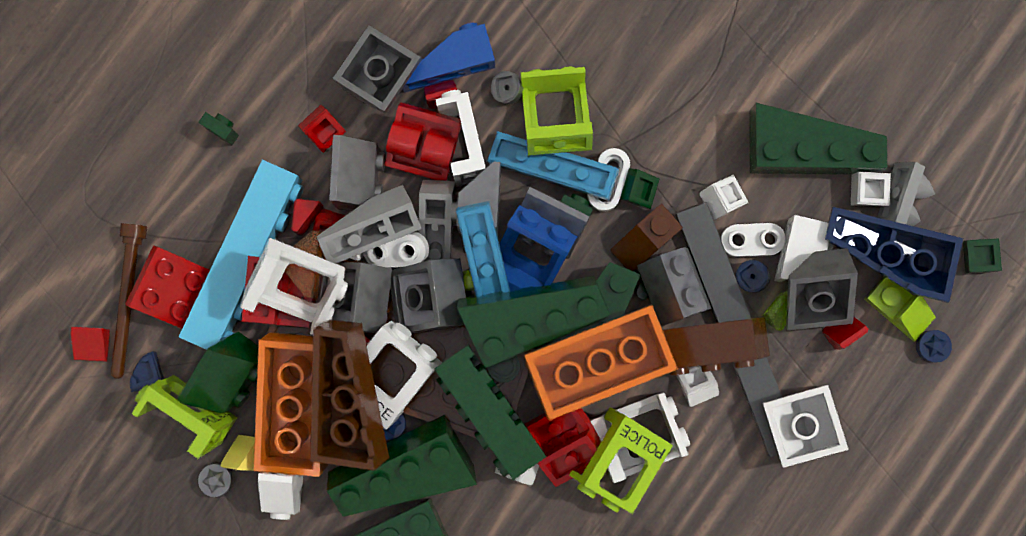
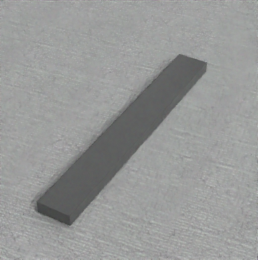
(728, 305)

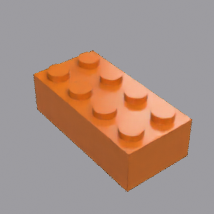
(600, 362)
(285, 406)

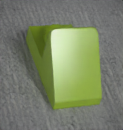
(901, 308)

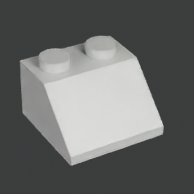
(805, 426)

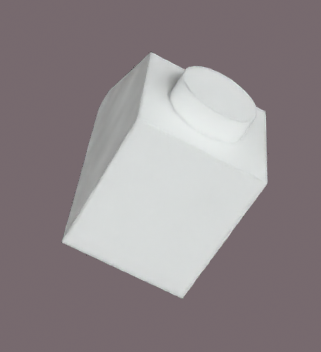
(802, 239)
(280, 494)

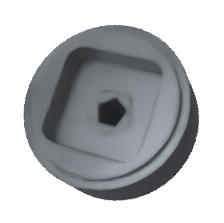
(506, 87)
(215, 480)

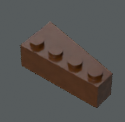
(718, 343)
(344, 399)

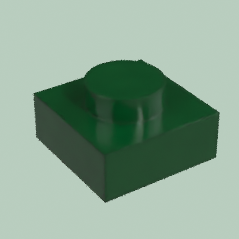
(220, 127)
(639, 188)
(578, 203)
(982, 255)

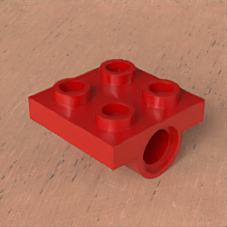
(422, 142)
(167, 287)

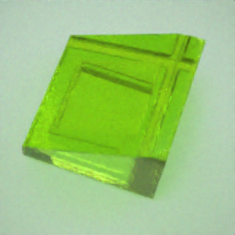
(777, 312)

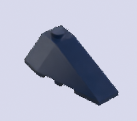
(906, 254)

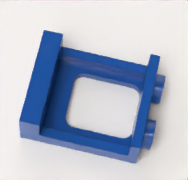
(523, 271)

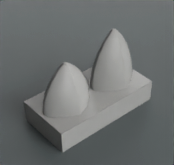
(906, 185)

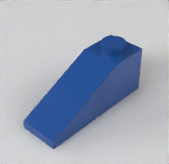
(457, 56)

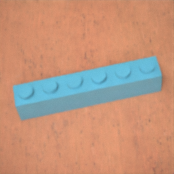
(258, 219)

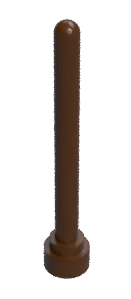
(132, 238)

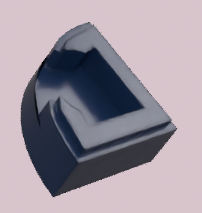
(146, 372)

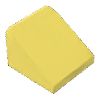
(240, 454)

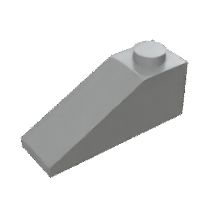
(435, 217)
(370, 225)

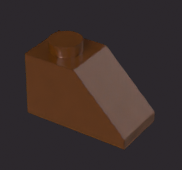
(646, 238)

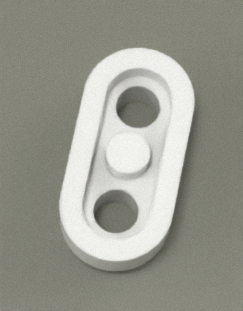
(623, 161)
(753, 240)
(395, 253)

